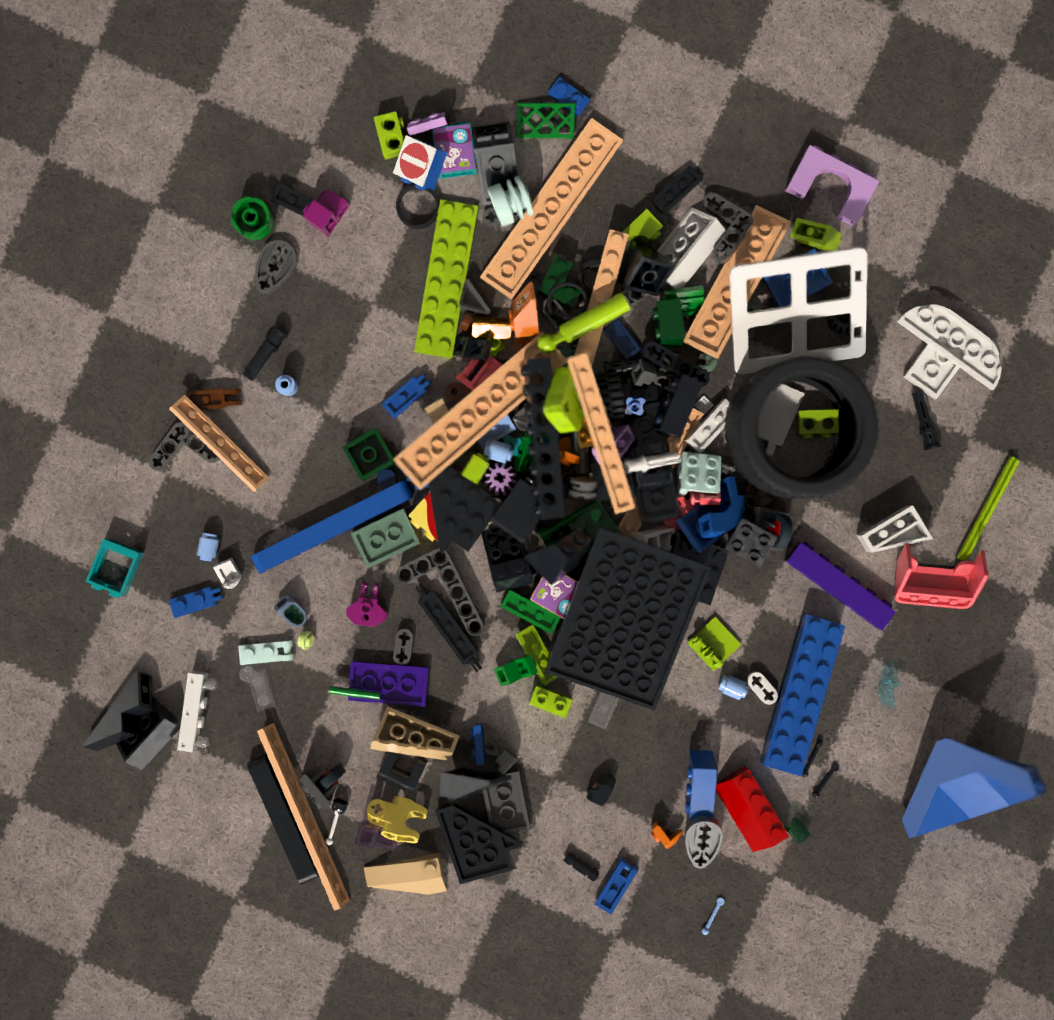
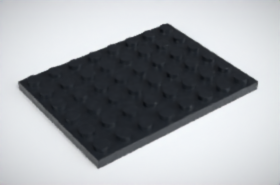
(627, 618)

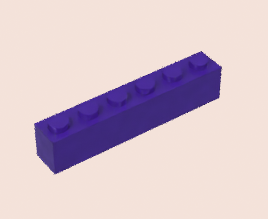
(840, 586)

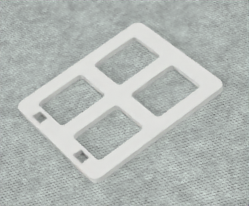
(799, 310)

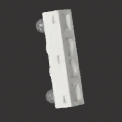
(192, 711)

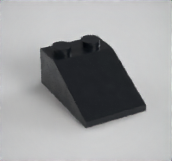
(468, 781)

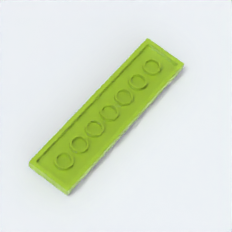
(446, 279)

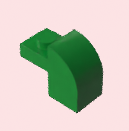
(515, 670)

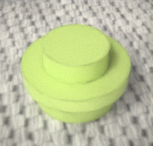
(305, 640)

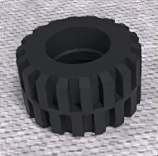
(611, 394)

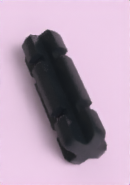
(581, 866)

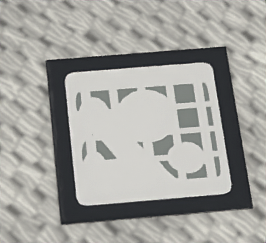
(704, 404)

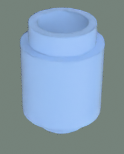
(292, 385)
(498, 451)
(208, 546)
(733, 687)

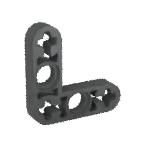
(733, 221)
(185, 440)

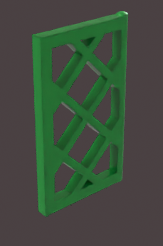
(554, 134)

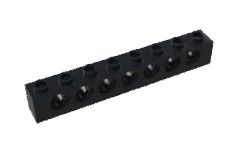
(542, 510)

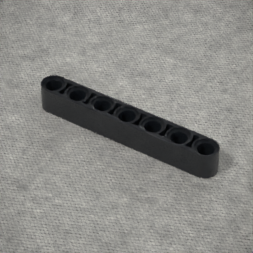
(282, 819)

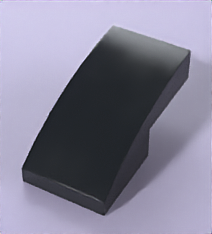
(472, 348)

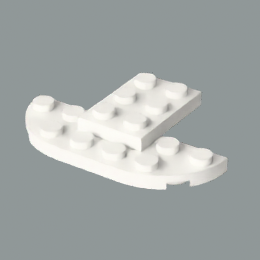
(950, 346)

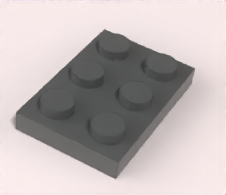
(507, 805)

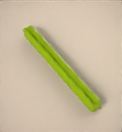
(988, 508)

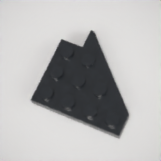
(459, 509)
(475, 844)

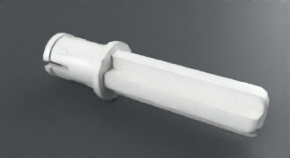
(644, 463)

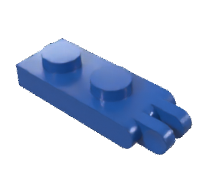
(406, 396)
(194, 601)

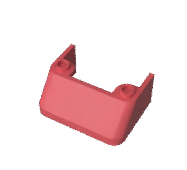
(939, 586)

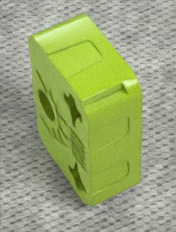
(563, 402)

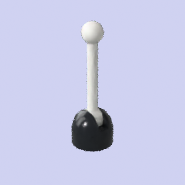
(339, 807)

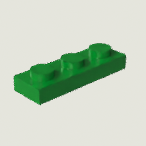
(530, 611)

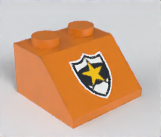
(524, 313)

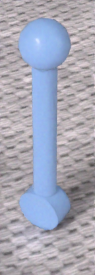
(720, 901)

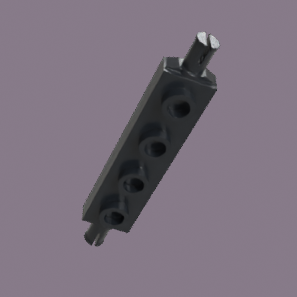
(448, 627)

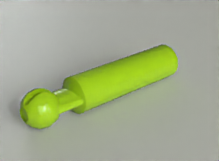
(585, 323)

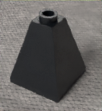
(646, 269)

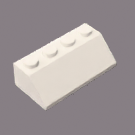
(690, 245)

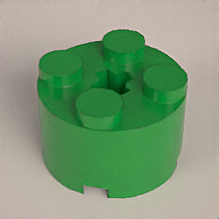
(242, 214)

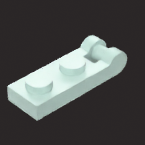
(265, 652)

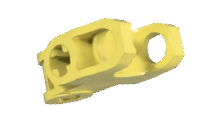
(393, 818)

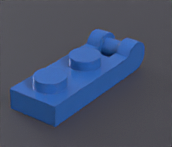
(616, 886)

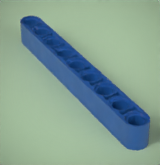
(331, 527)

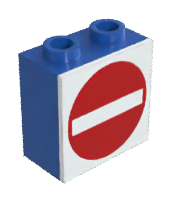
(419, 163)

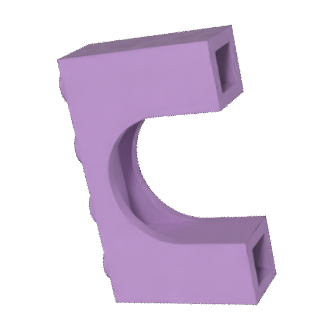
(859, 184)

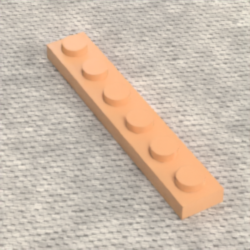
(219, 443)

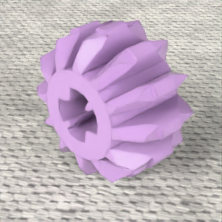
(505, 473)

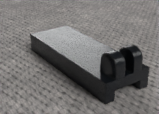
(677, 190)

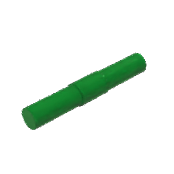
(352, 692)

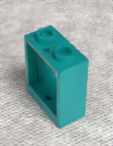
(98, 584)

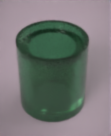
(797, 830)

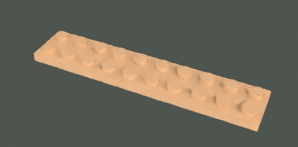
(552, 208)
(471, 417)

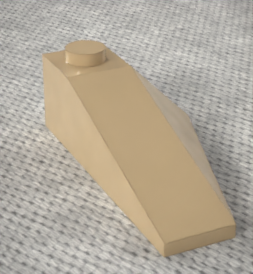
(413, 875)

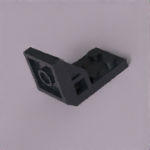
(494, 156)

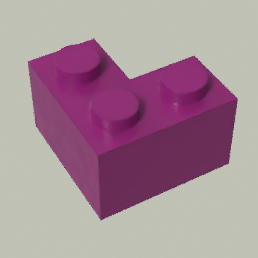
(326, 212)

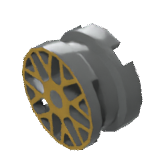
(583, 487)

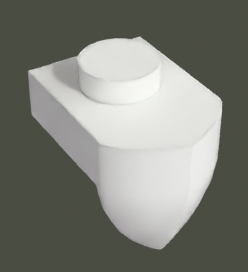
(228, 573)

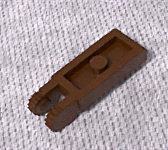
(213, 398)

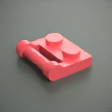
(485, 372)

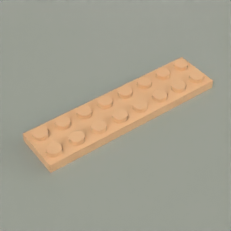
(714, 321)

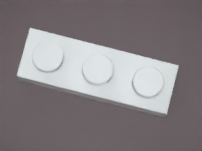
(709, 427)

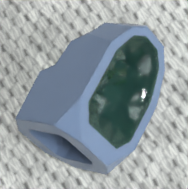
(290, 611)

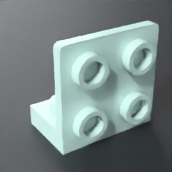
(698, 473)

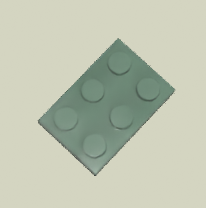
(385, 538)

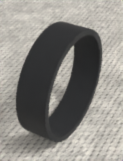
(422, 226)

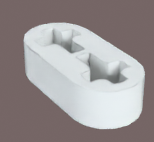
(758, 690)

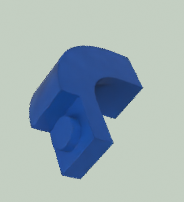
(730, 512)

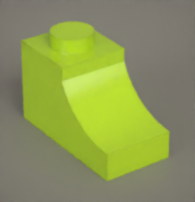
(644, 227)

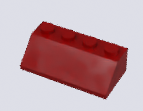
(751, 810)

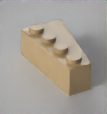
(413, 736)

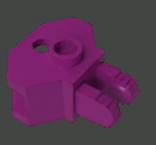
(369, 606)

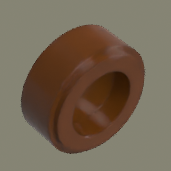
(466, 322)

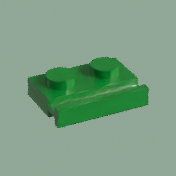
(691, 298)

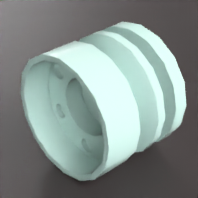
(510, 201)

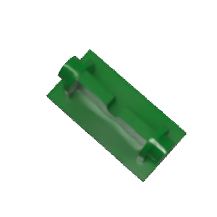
(523, 461)

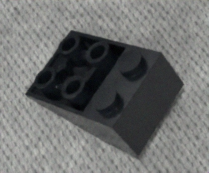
(501, 548)

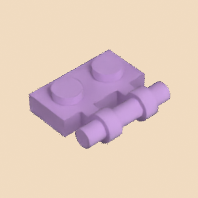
(433, 121)

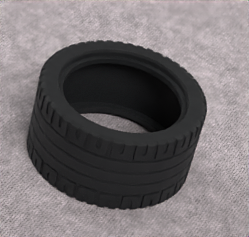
(856, 420)

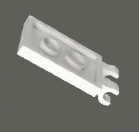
(778, 416)

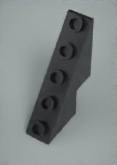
(119, 720)

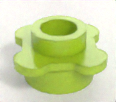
(496, 346)

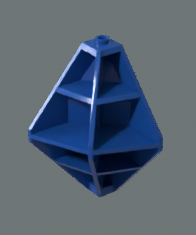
(964, 785)

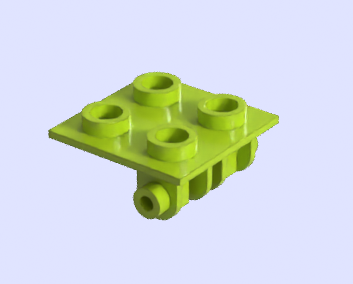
(714, 644)

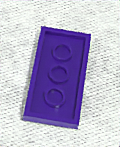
(396, 682)

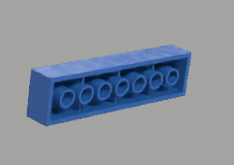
(802, 694)

